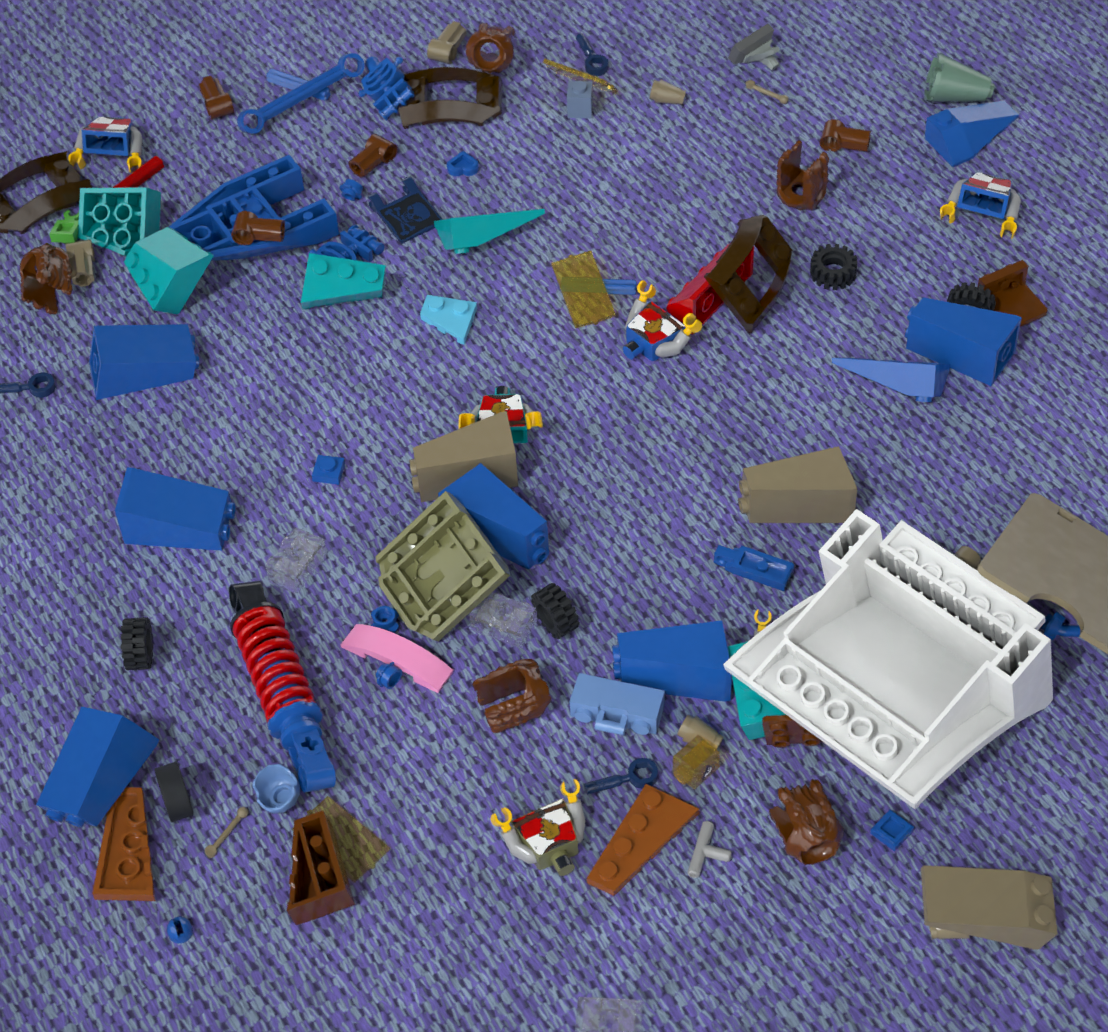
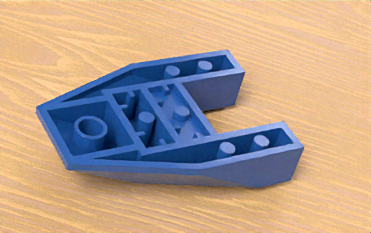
(214, 217)

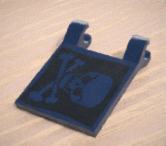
(408, 215)

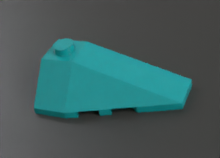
(475, 230)

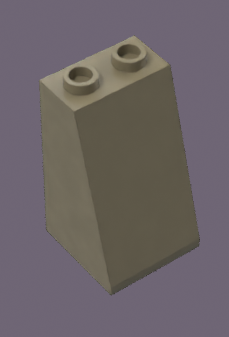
(458, 452)
(799, 489)

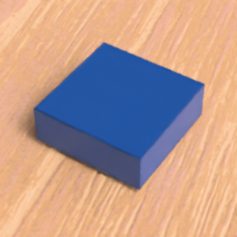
(892, 830)

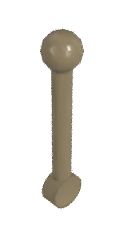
(751, 85)
(211, 850)

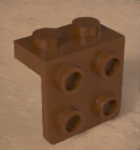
(1013, 294)
(782, 731)

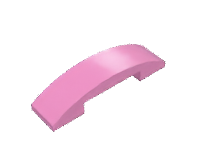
(405, 654)

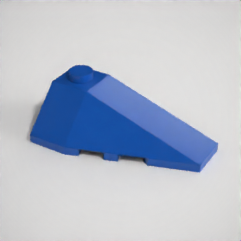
(965, 130)

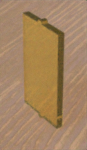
(580, 76)
(583, 289)
(357, 844)

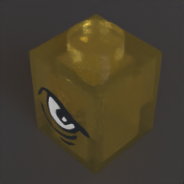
(695, 762)

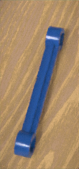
(301, 93)

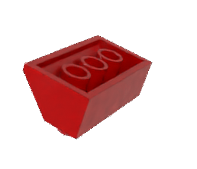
(699, 296)

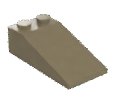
(990, 904)

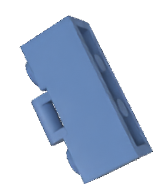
(616, 705)

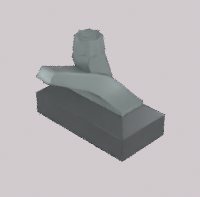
(756, 48)

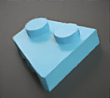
(449, 315)

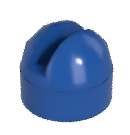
(172, 931)

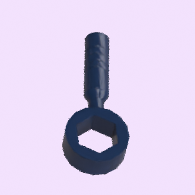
(592, 59)
(14, 387)
(617, 780)

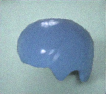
(276, 788)

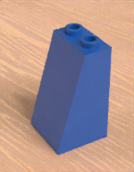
(964, 336)
(140, 357)
(172, 512)
(503, 517)
(676, 660)
(94, 767)

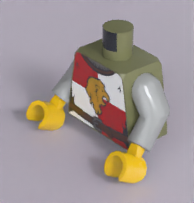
(547, 834)

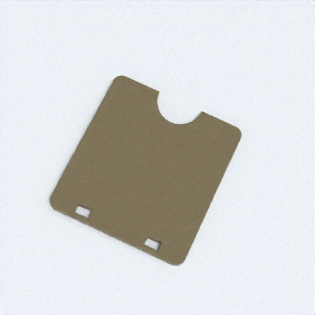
(1054, 559)

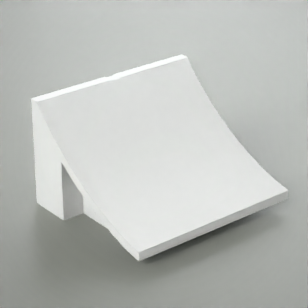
(901, 658)

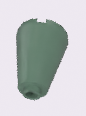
(956, 82)

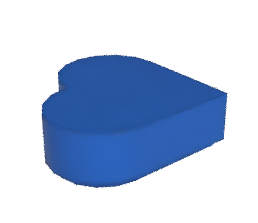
(462, 165)

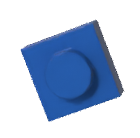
(328, 469)

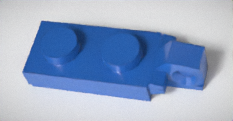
(755, 566)

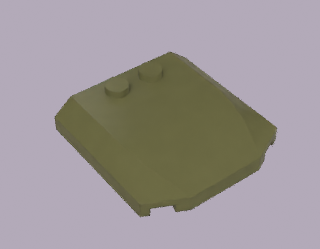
(439, 568)

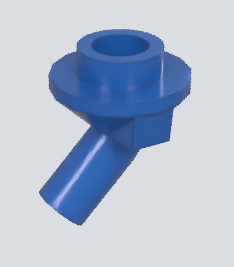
(1054, 626)

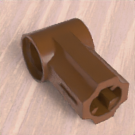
(216, 100)
(838, 136)
(375, 152)
(250, 228)

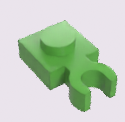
(65, 230)

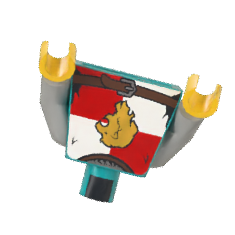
(519, 414)

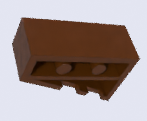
(318, 871)

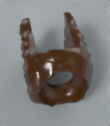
(491, 61)
(813, 179)
(52, 273)
(506, 680)
(808, 823)

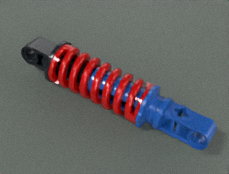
(280, 684)

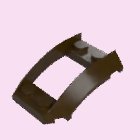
(427, 112)
(63, 196)
(762, 234)

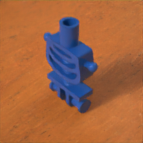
(386, 85)
(354, 242)

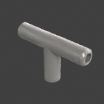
(704, 850)

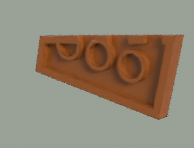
(641, 835)
(124, 855)

